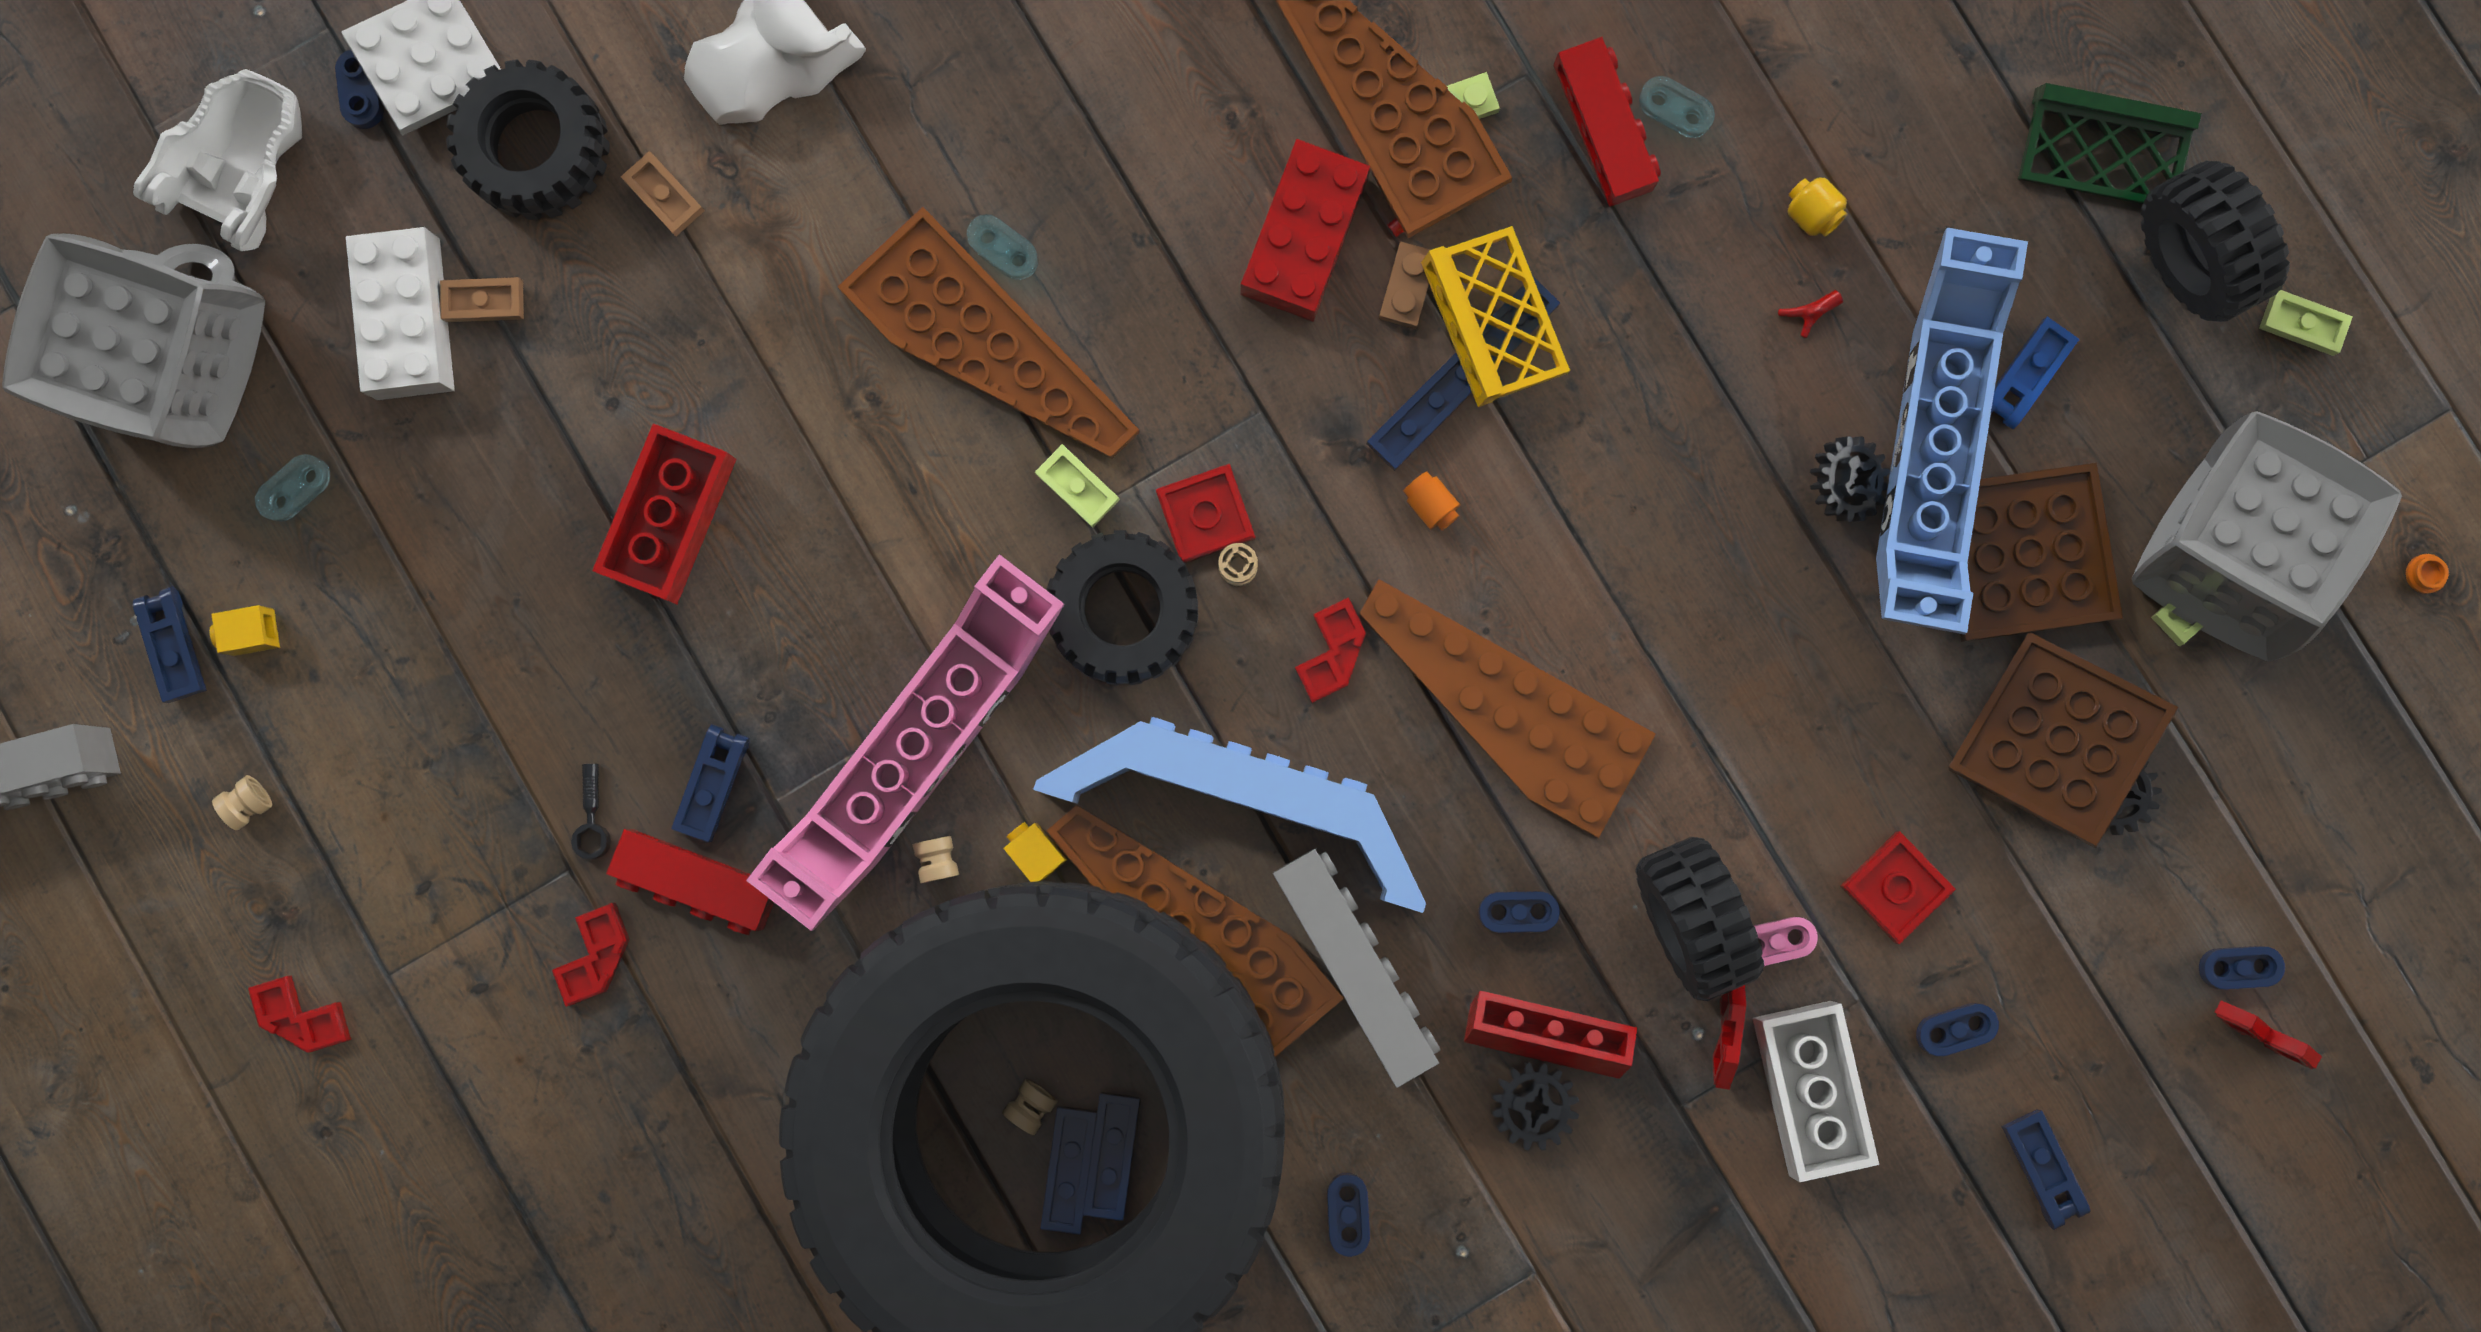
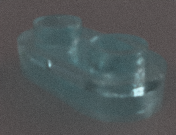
(1678, 103)
(1003, 248)
(292, 484)

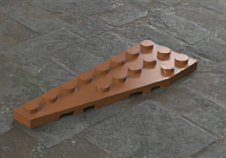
(1405, 123)
(957, 318)
(1534, 727)
(1269, 962)

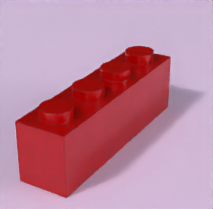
(1606, 121)
(690, 879)
(1550, 1034)

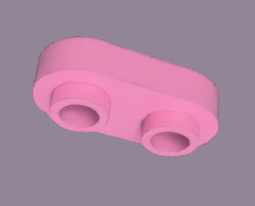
(1775, 940)

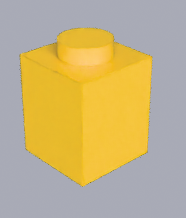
(244, 630)
(1033, 852)

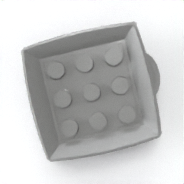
(133, 340)
(2267, 537)

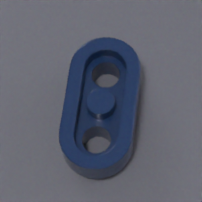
(354, 88)
(1518, 911)
(2239, 967)
(1956, 1031)
(1348, 1214)

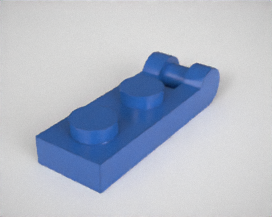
(2032, 370)

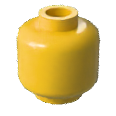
(1817, 206)

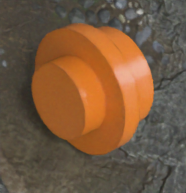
(2427, 573)

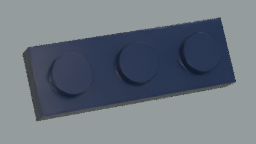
(1111, 1156)
(1068, 1170)

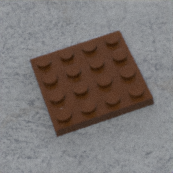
(2040, 554)
(2063, 739)

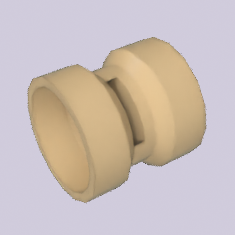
(1237, 571)
(241, 803)
(935, 859)
(1029, 1107)

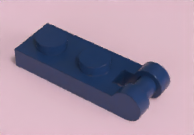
(169, 645)
(710, 784)
(2046, 1168)

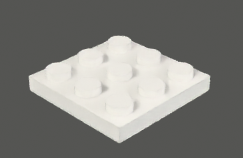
(420, 58)

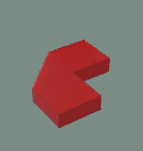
(1344, 638)
(605, 942)
(280, 1014)
(2281, 1044)
(1728, 1047)

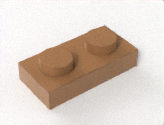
(662, 193)
(1406, 287)
(481, 299)

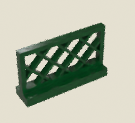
(2105, 110)

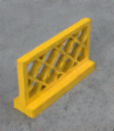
(1463, 325)

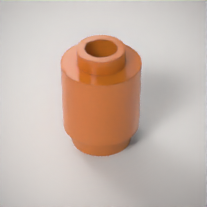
(1432, 501)

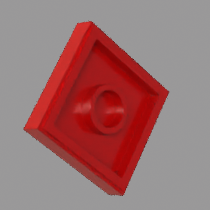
(1205, 513)
(1898, 887)

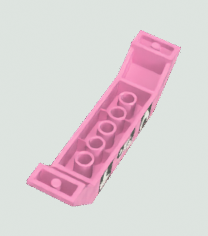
(910, 746)

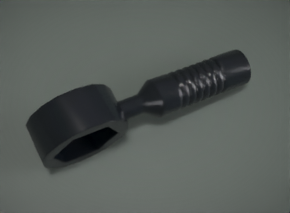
(590, 782)

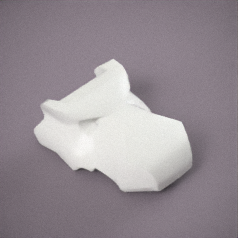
(766, 57)
(226, 156)

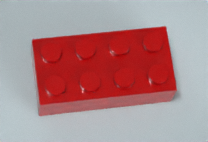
(1304, 230)
(664, 514)

